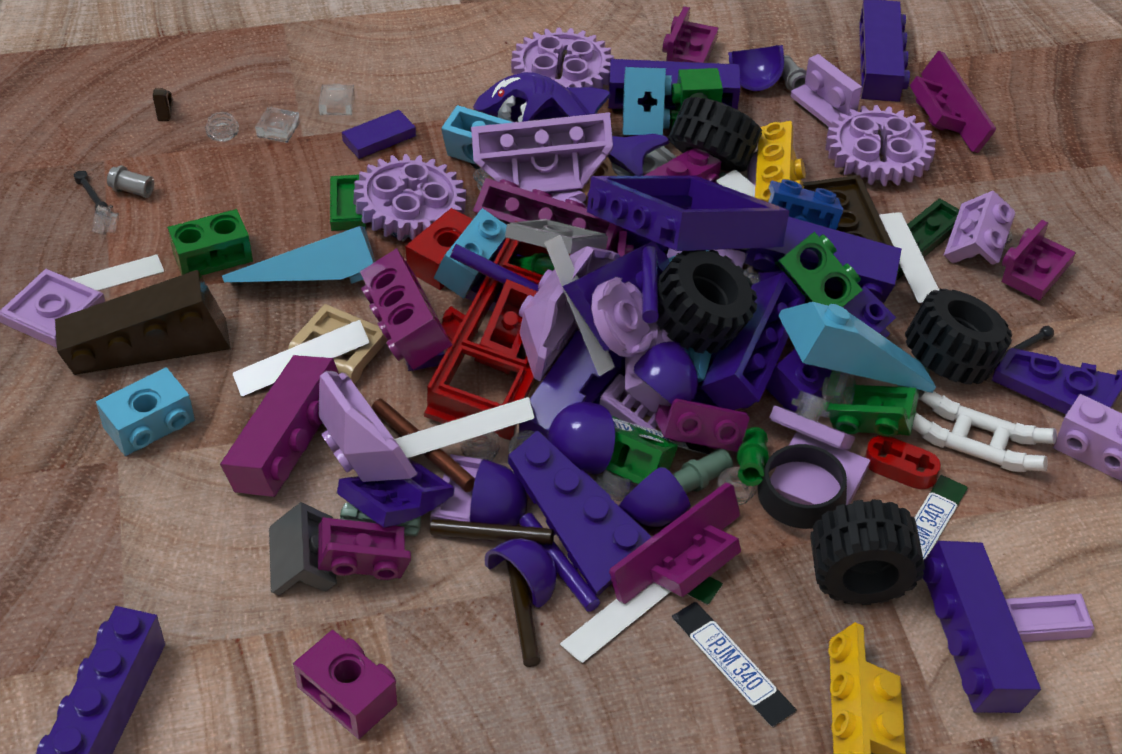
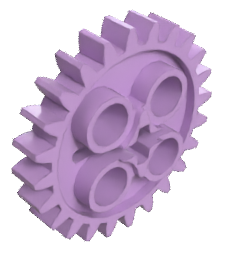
(583, 66)
(904, 145)
(406, 195)

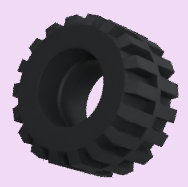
(717, 130)
(704, 300)
(958, 336)
(867, 552)

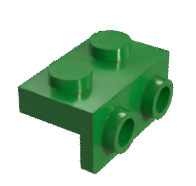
(876, 410)

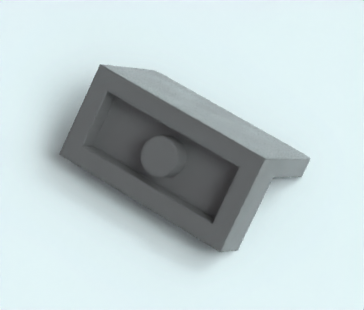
(295, 550)

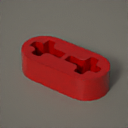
(902, 462)

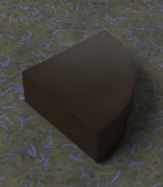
(163, 104)

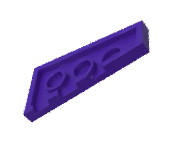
(625, 267)
(580, 513)

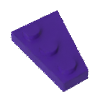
(1055, 383)

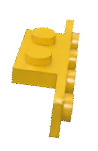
(777, 158)
(863, 699)

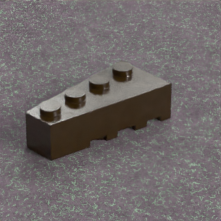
(144, 327)

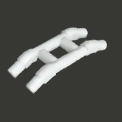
(1001, 428)

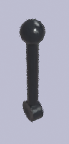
(81, 177)
(1045, 333)

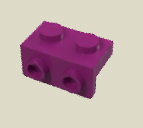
(689, 40)
(1036, 262)
(702, 424)
(362, 548)

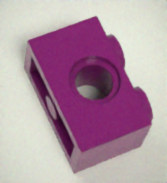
(354, 704)

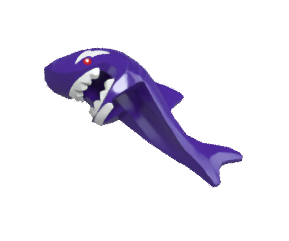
(539, 97)

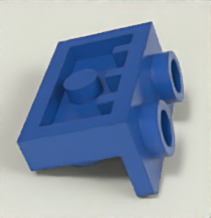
(815, 207)

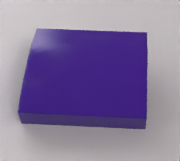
(396, 500)

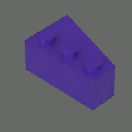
(569, 382)

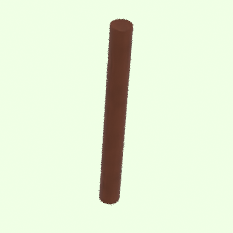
(437, 457)

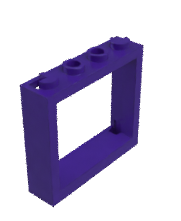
(698, 209)

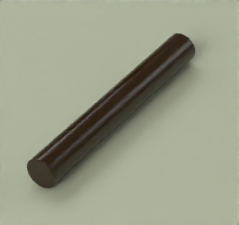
(490, 531)
(524, 617)

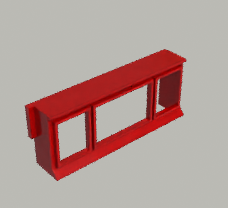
(449, 403)

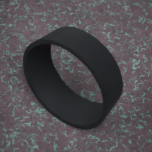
(793, 513)

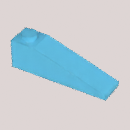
(326, 259)
(843, 343)

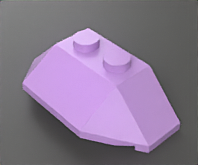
(544, 152)
(548, 317)
(357, 433)

